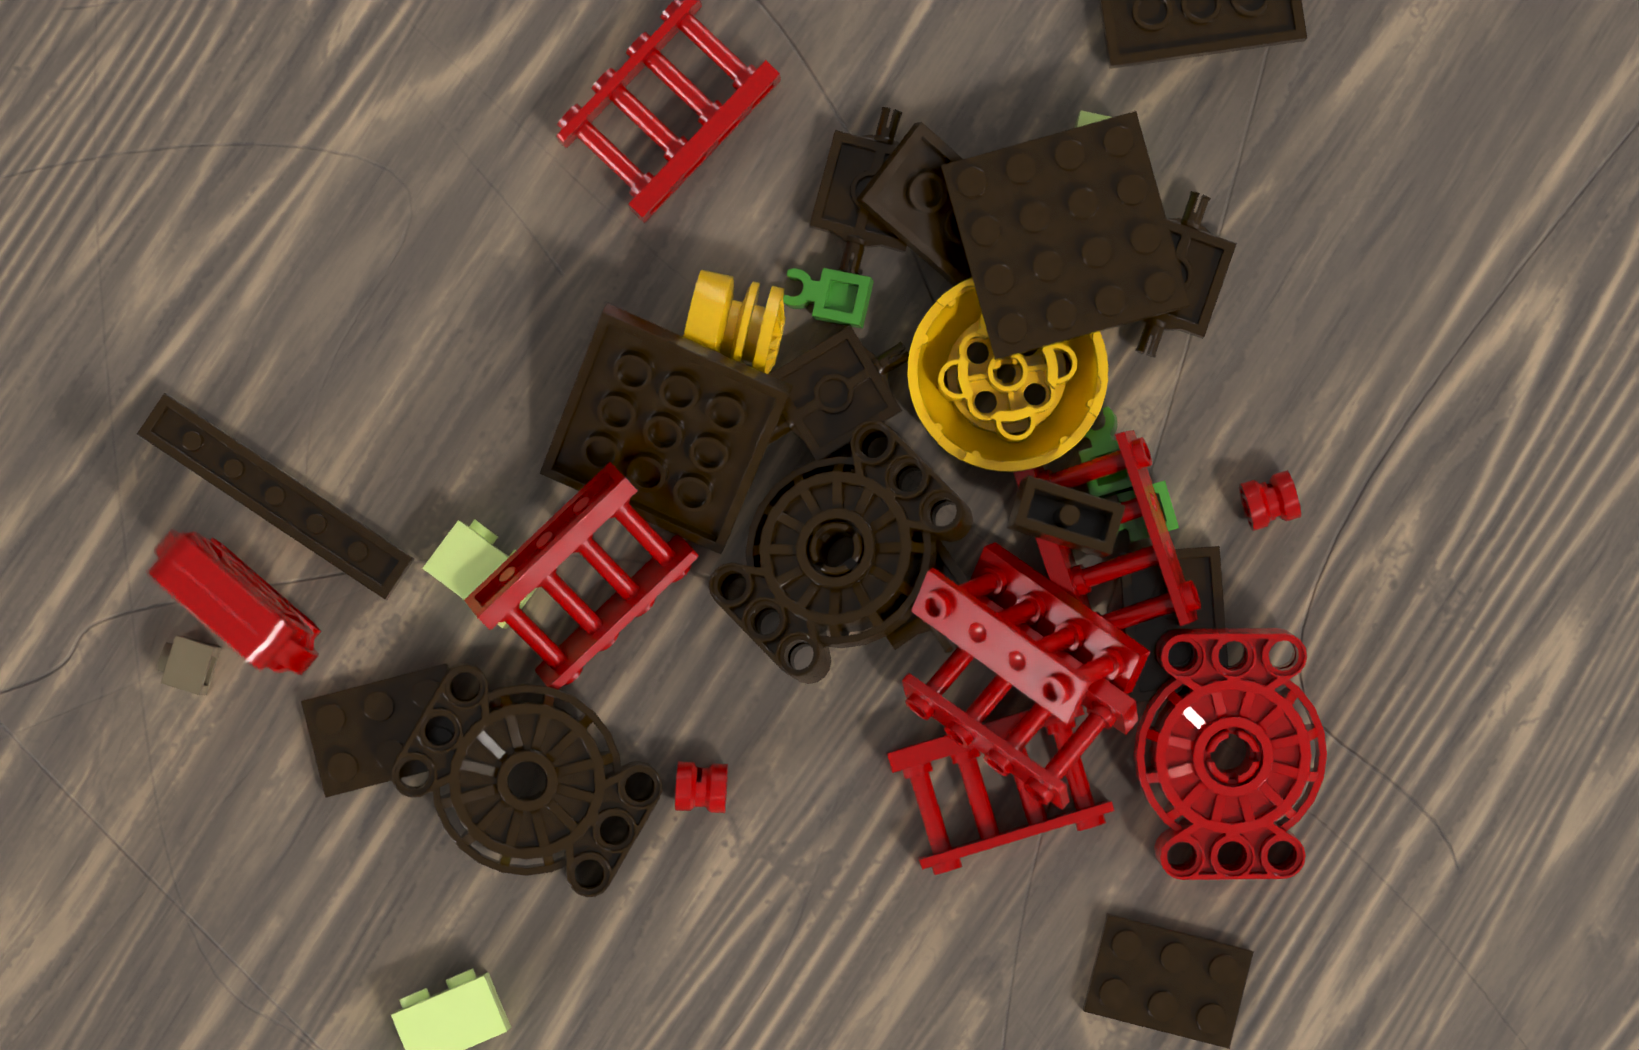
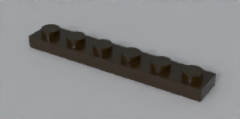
(275, 496)

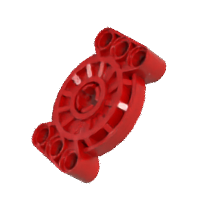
(235, 602)
(1242, 800)

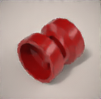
(1267, 501)
(701, 787)

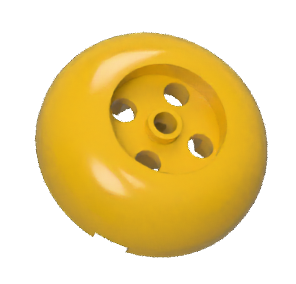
(1015, 432)

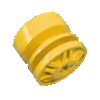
(733, 326)

